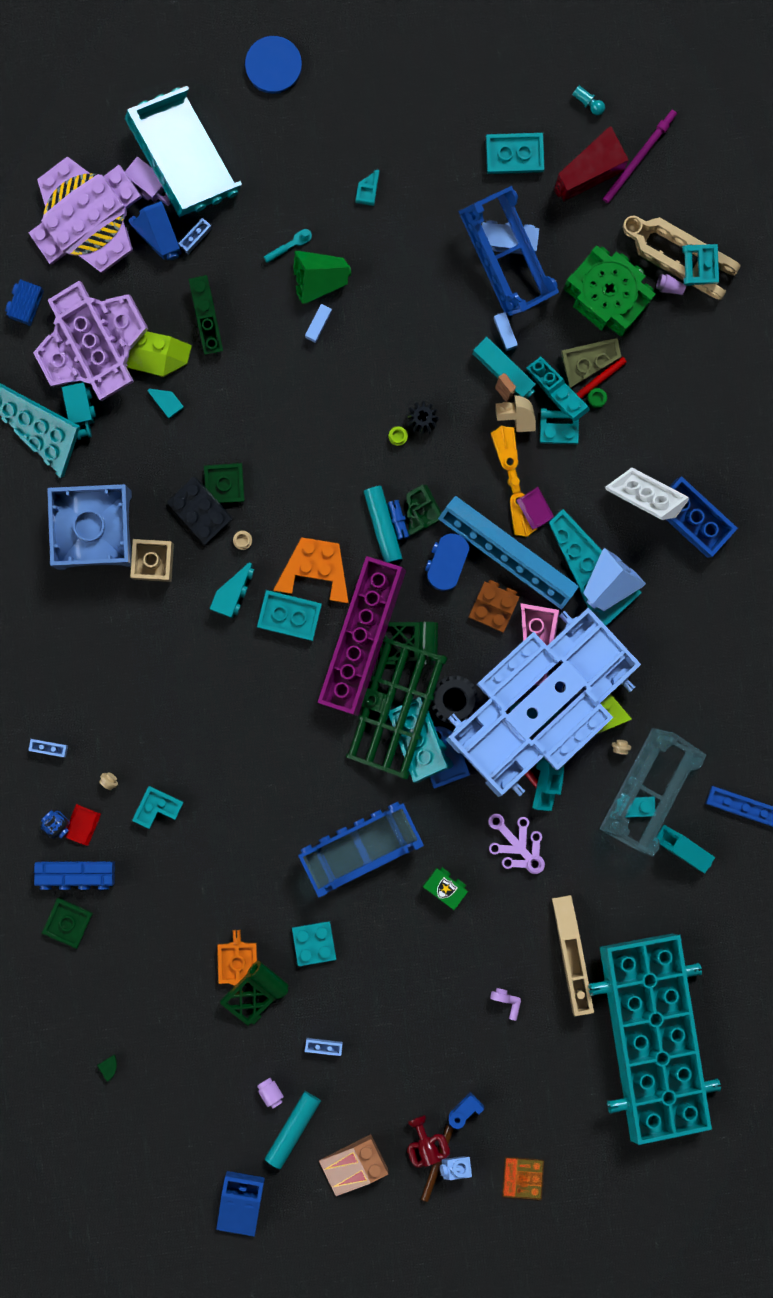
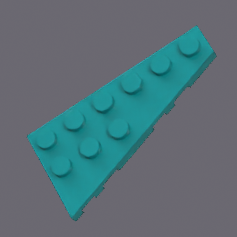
(39, 428)
(581, 556)

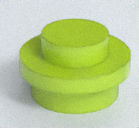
(398, 436)

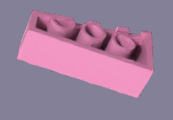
(542, 622)

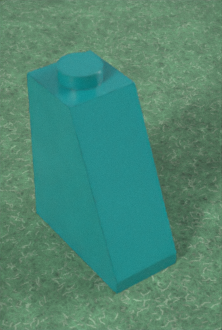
(685, 849)

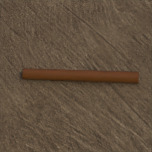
(435, 1168)

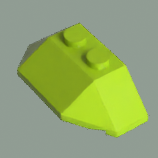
(158, 354)

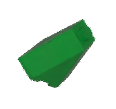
(319, 274)

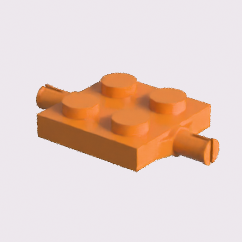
(235, 959)

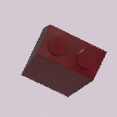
(594, 165)

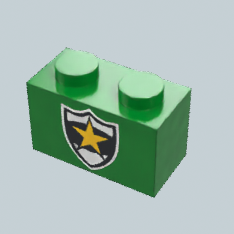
(445, 888)

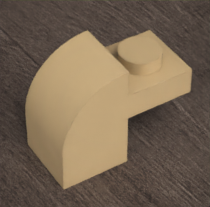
(520, 411)

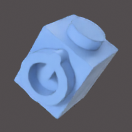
(456, 1168)

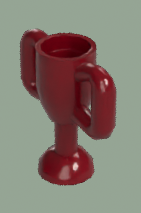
(427, 1148)

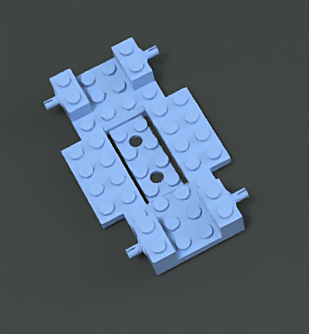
(500, 741)

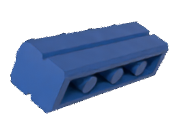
(74, 874)

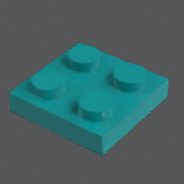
(314, 943)

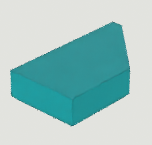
(367, 189)
(167, 401)

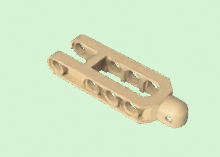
(640, 230)

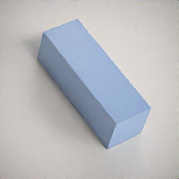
(195, 235)
(318, 323)
(505, 331)
(48, 748)
(323, 1046)

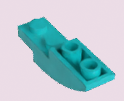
(557, 389)
(548, 785)

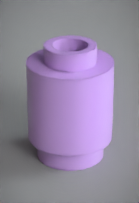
(270, 1093)

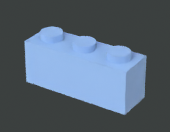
(502, 237)

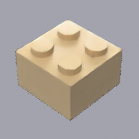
(152, 560)

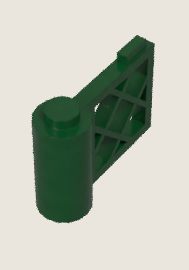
(425, 639)
(265, 982)

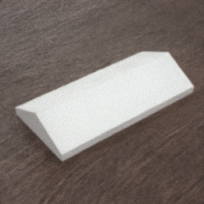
(648, 494)

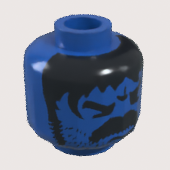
(55, 824)

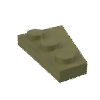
(588, 359)

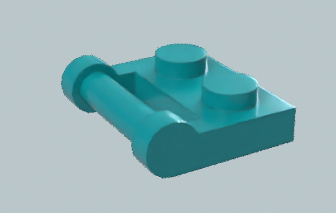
(707, 264)
(557, 433)

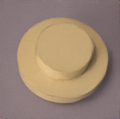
(242, 540)
(621, 747)
(108, 781)

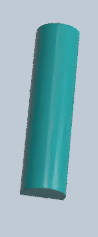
(382, 524)
(292, 1130)

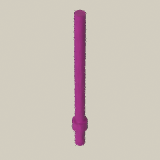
(661, 129)

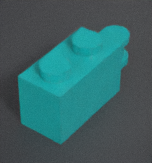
(78, 407)

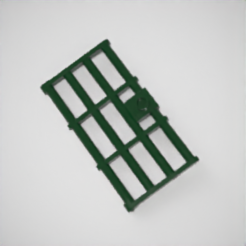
(382, 703)

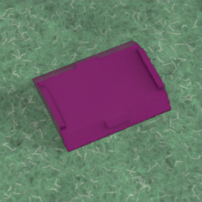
(535, 508)

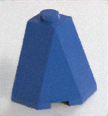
(156, 231)

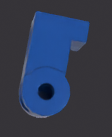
(464, 1110)

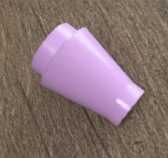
(670, 285)

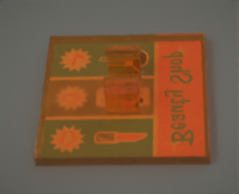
(523, 1178)

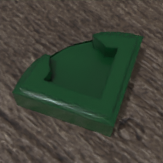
(108, 1067)

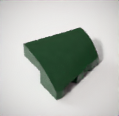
(422, 509)

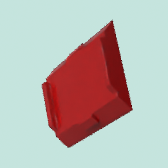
(82, 825)

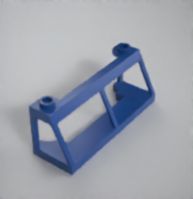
(472, 218)

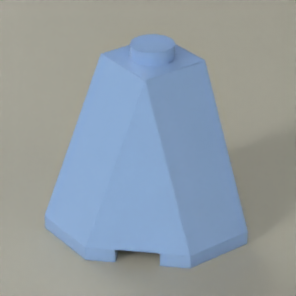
(611, 581)

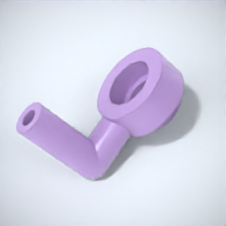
(502, 996)

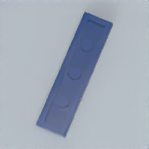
(740, 805)

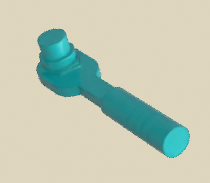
(299, 239)

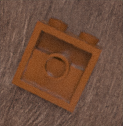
(494, 606)

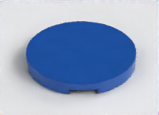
(273, 64)

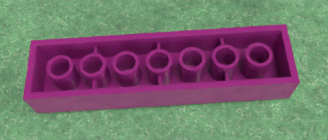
(362, 636)

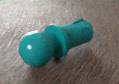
(586, 98)

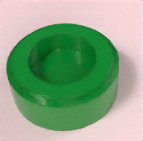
(597, 398)

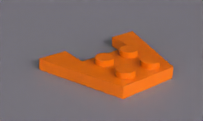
(317, 561)

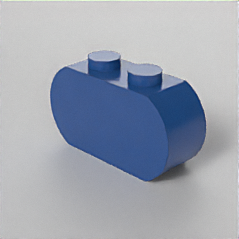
(447, 562)

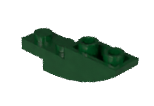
(206, 314)

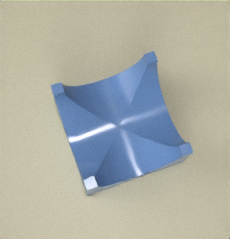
(89, 526)

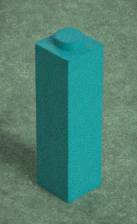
(499, 363)

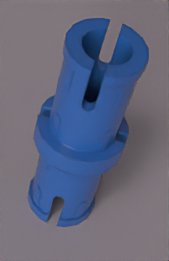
(398, 519)

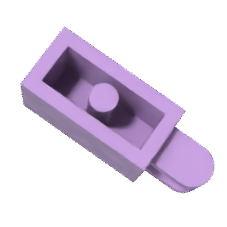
(146, 181)

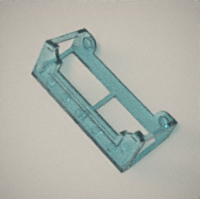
(615, 822)

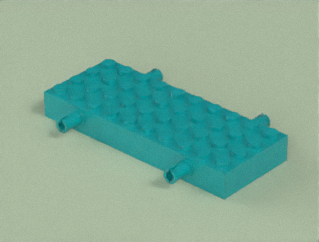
(655, 1038)

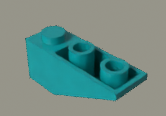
(229, 595)

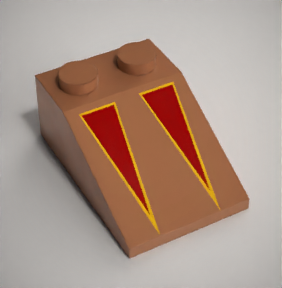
(354, 1166)

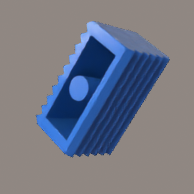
(24, 302)

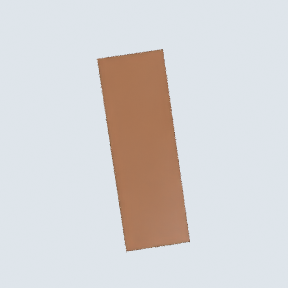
(505, 387)

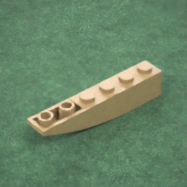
(572, 956)

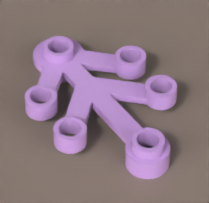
(519, 846)

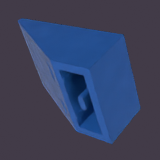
(240, 1203)

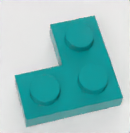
(154, 802)

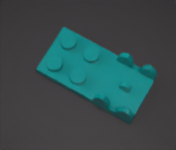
(429, 752)

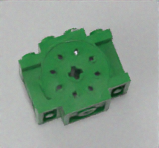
(622, 281)

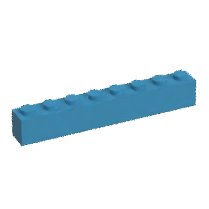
(508, 552)

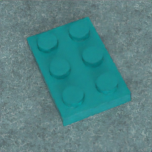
(515, 153)
(289, 615)

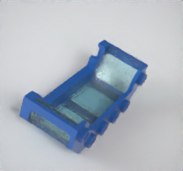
(360, 848)

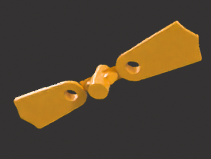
(506, 448)

